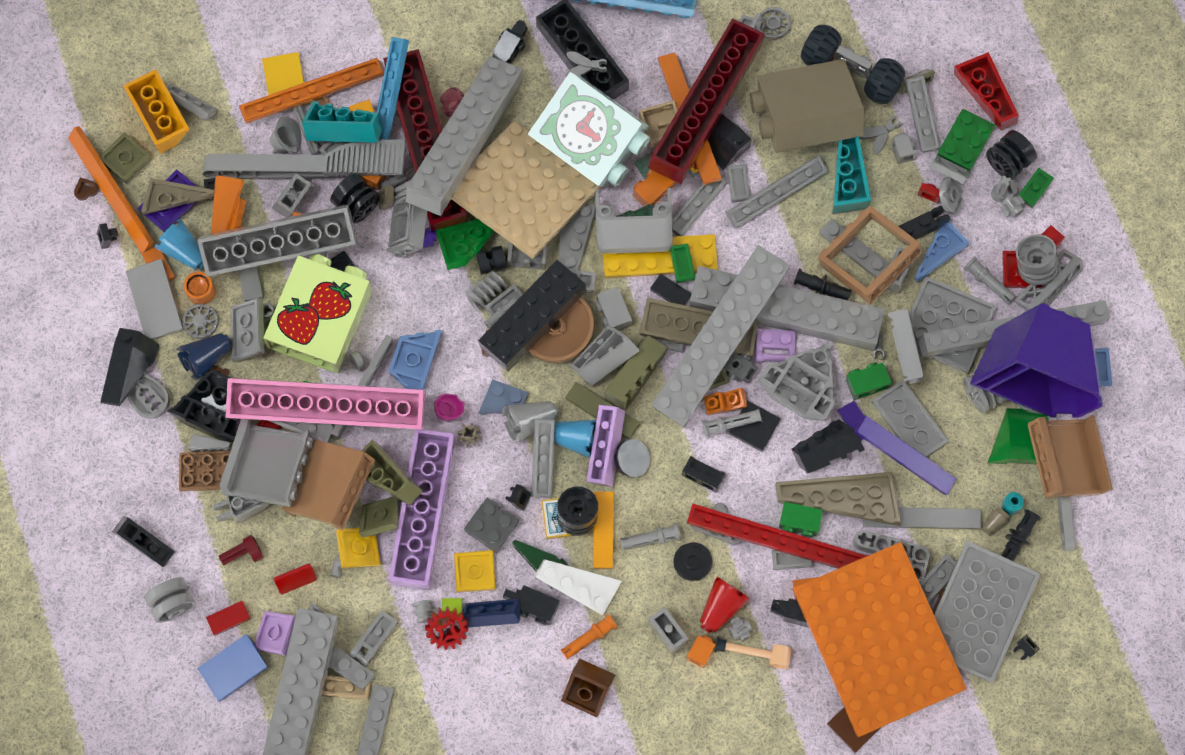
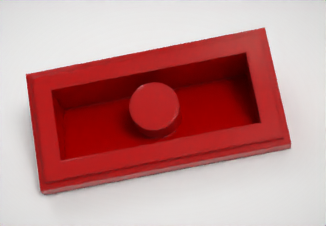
(295, 578)

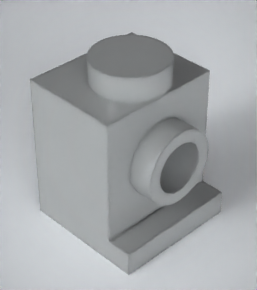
(903, 148)

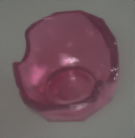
(451, 100)

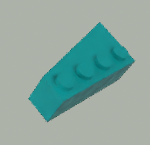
(341, 124)
(851, 182)

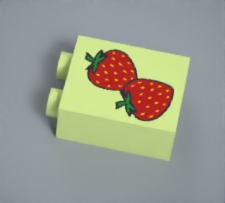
(318, 312)

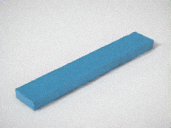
(391, 84)

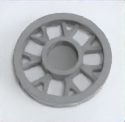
(773, 22)
(200, 321)

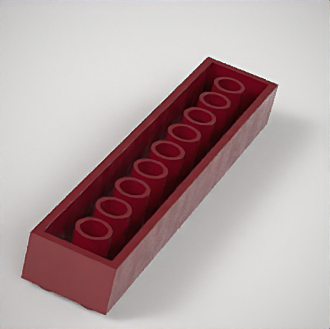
(706, 101)
(422, 128)

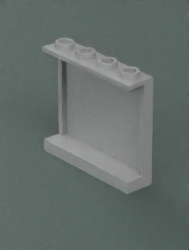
(265, 464)

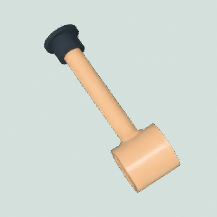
(778, 657)

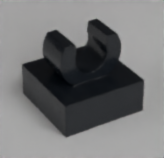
(106, 236)
(519, 497)
(1027, 646)

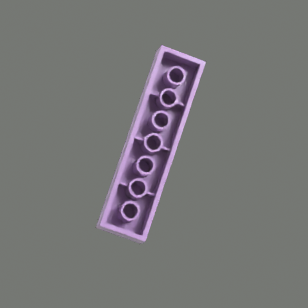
(421, 520)

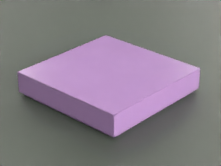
(274, 633)

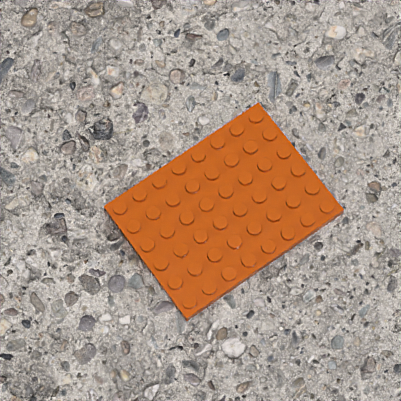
(879, 639)

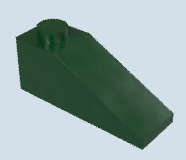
(535, 556)

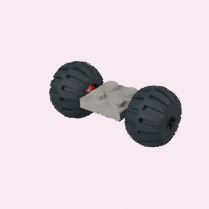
(882, 81)

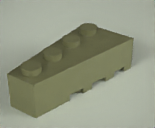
(389, 475)

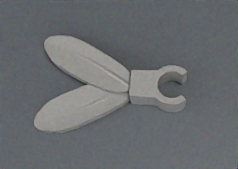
(585, 64)
(881, 133)

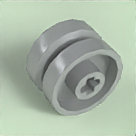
(169, 600)

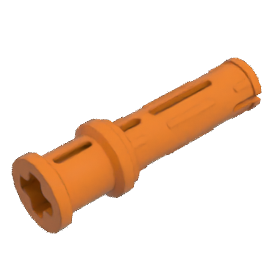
(597, 631)

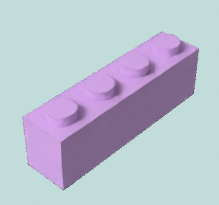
(606, 439)

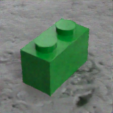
(868, 380)
(800, 519)

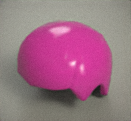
(448, 407)

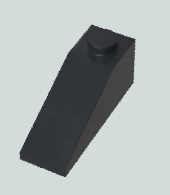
(143, 541)

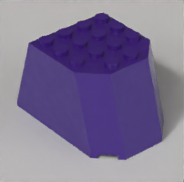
(1043, 363)

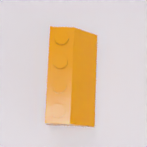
(157, 110)

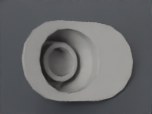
(285, 136)

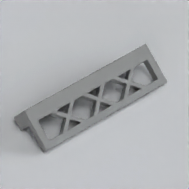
(1057, 285)

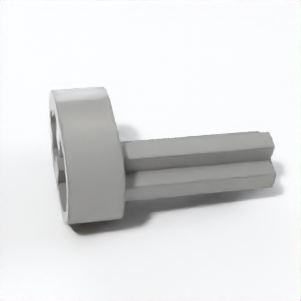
(1000, 190)

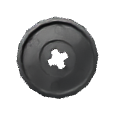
(1011, 154)
(359, 196)
(581, 501)

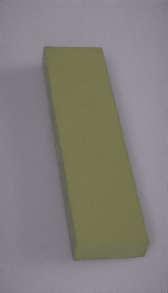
(590, 404)

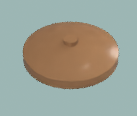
(567, 336)

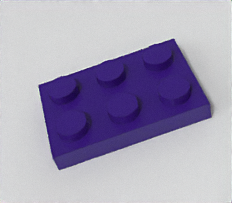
(165, 218)

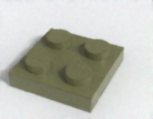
(125, 157)
(379, 516)

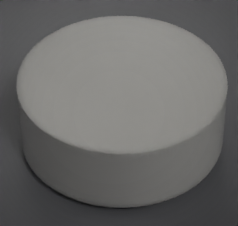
(357, 360)

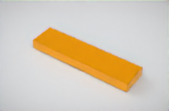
(603, 531)

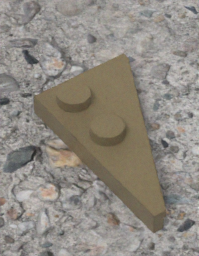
(167, 194)

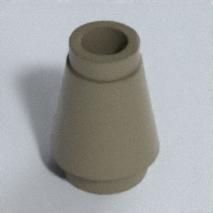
(995, 521)

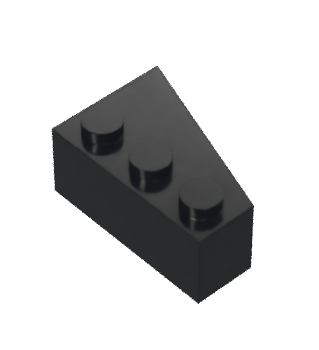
(826, 445)

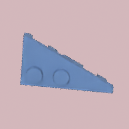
(946, 245)

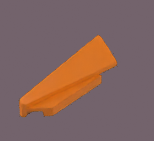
(227, 205)

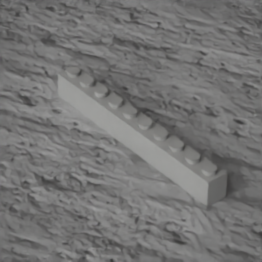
(979, 334)

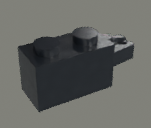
(534, 604)
(789, 611)

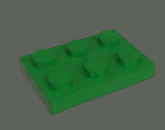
(966, 139)

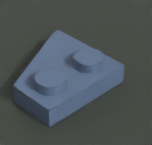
(500, 396)

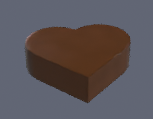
(85, 189)

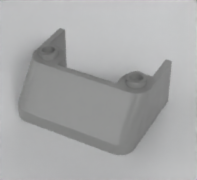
(634, 233)

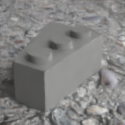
(603, 355)

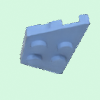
(414, 358)

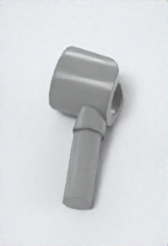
(879, 347)

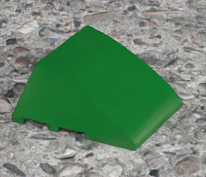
(1013, 439)

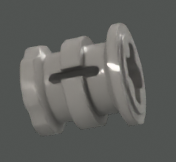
(423, 610)

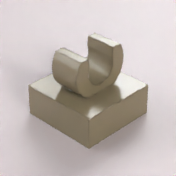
(387, 197)

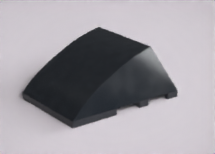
(206, 408)

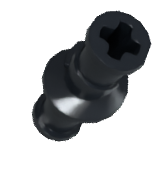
(822, 285)
(1020, 535)

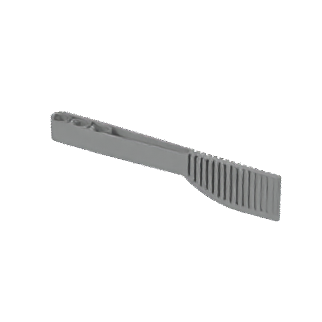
(363, 158)

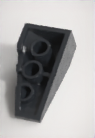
(728, 142)
(129, 360)

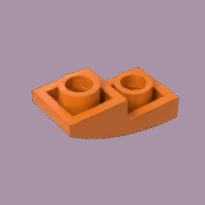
(725, 402)

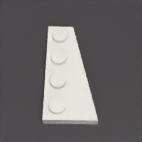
(583, 586)

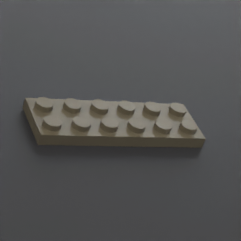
(683, 324)

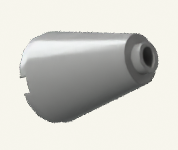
(521, 417)

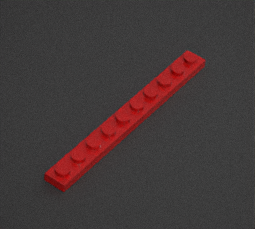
(771, 537)

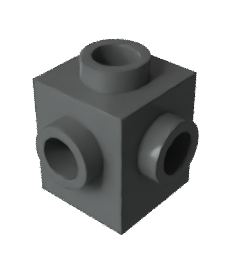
(740, 367)

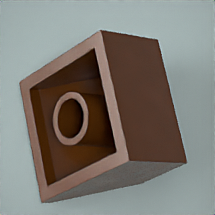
(588, 687)

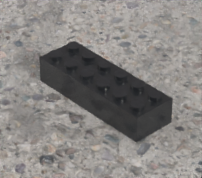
(569, 33)
(532, 315)

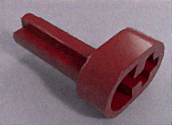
(248, 545)

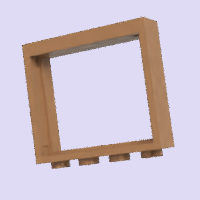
(879, 285)

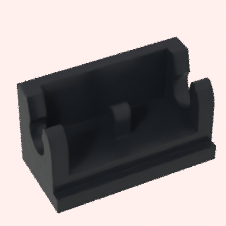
(703, 474)

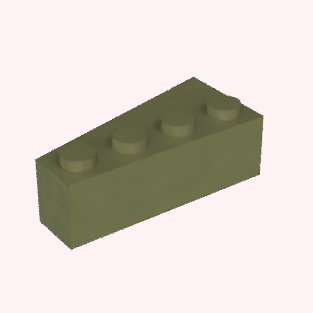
(635, 373)

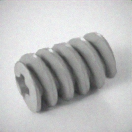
(485, 289)

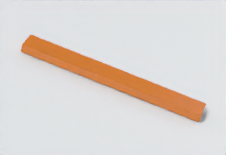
(311, 90)
(678, 91)
(110, 190)

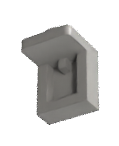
(755, 23)

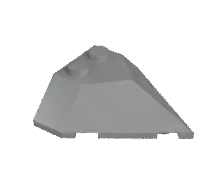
(802, 383)

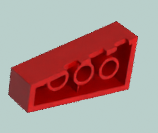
(987, 88)

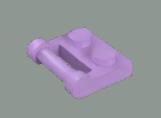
(774, 340)

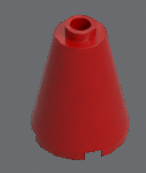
(721, 605)

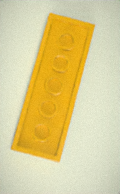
(638, 264)

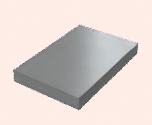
(247, 329)

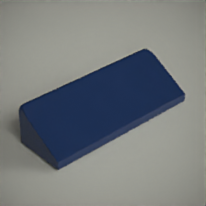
(492, 613)

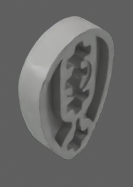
(155, 390)

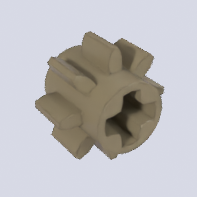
(467, 439)

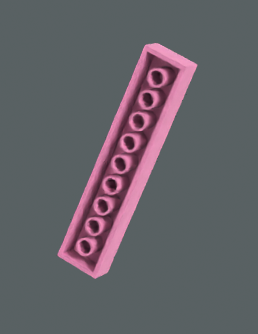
(325, 403)

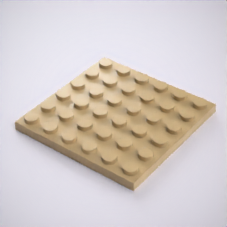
(523, 190)

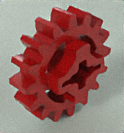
(449, 636)

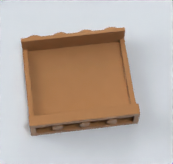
(1069, 457)
(330, 483)

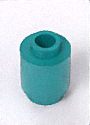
(1008, 507)

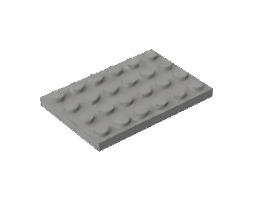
(983, 608)

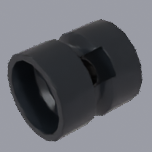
(491, 260)

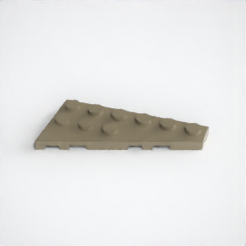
(855, 496)

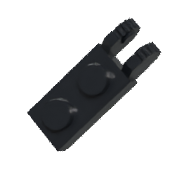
(925, 223)

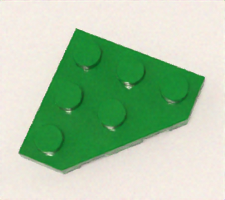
(462, 242)

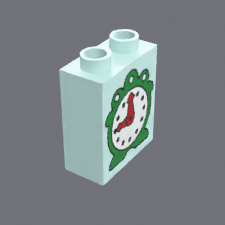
(590, 131)

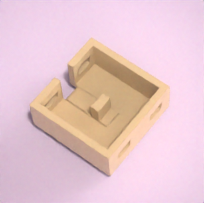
(658, 119)

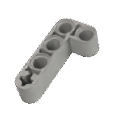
(918, 565)

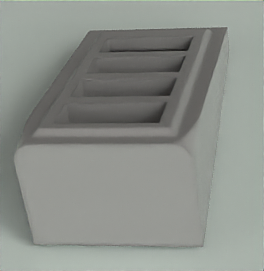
(206, 444)

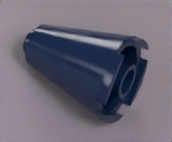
(203, 354)

